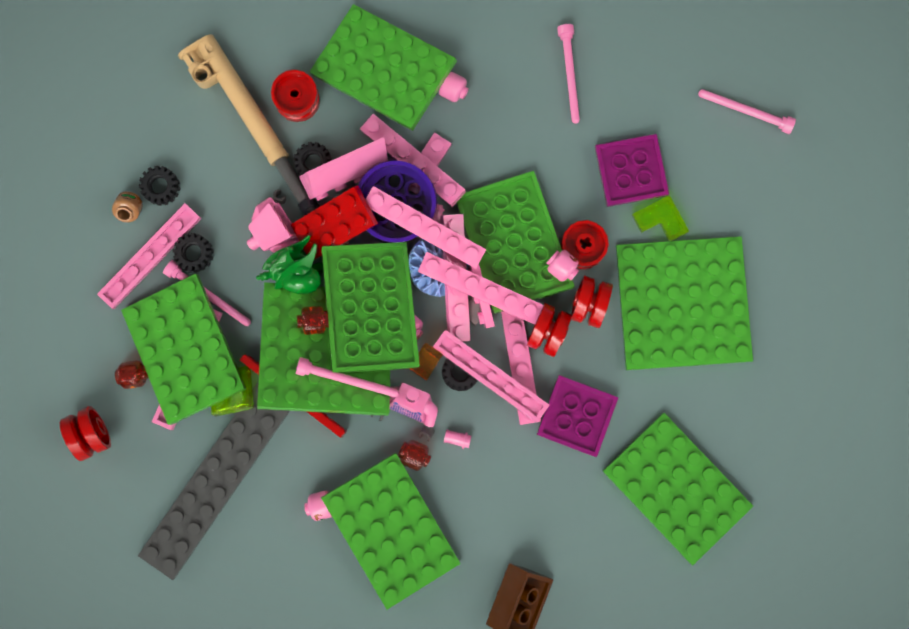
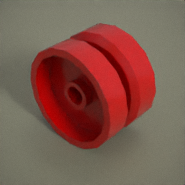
(306, 94)
(590, 234)
(593, 302)
(552, 331)
(85, 433)

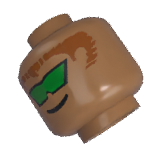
(127, 207)

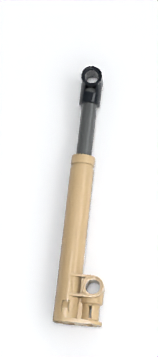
(212, 60)

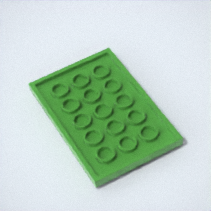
(383, 67)
(518, 236)
(369, 307)
(183, 349)
(677, 488)
(390, 530)

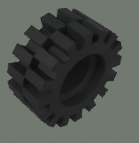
(307, 150)
(150, 177)
(187, 241)
(450, 381)

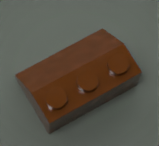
(519, 599)

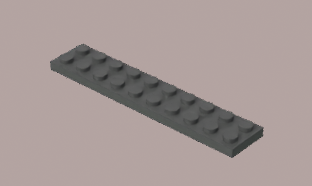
(211, 488)

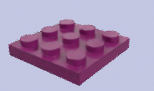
(631, 170)
(577, 416)

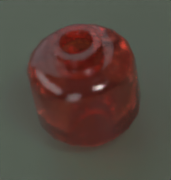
(313, 320)
(131, 374)
(414, 455)

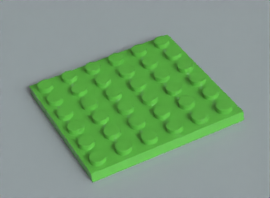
(684, 303)
(279, 355)

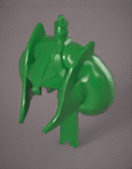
(294, 270)

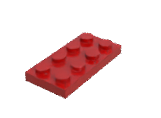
(335, 221)

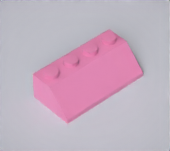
(343, 169)

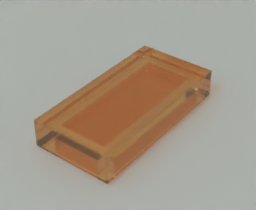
(428, 361)

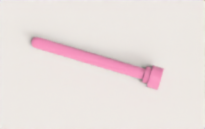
(566, 33)
(783, 123)
(175, 271)
(306, 367)

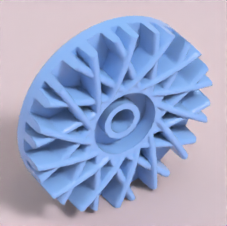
(422, 282)

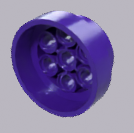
(380, 177)

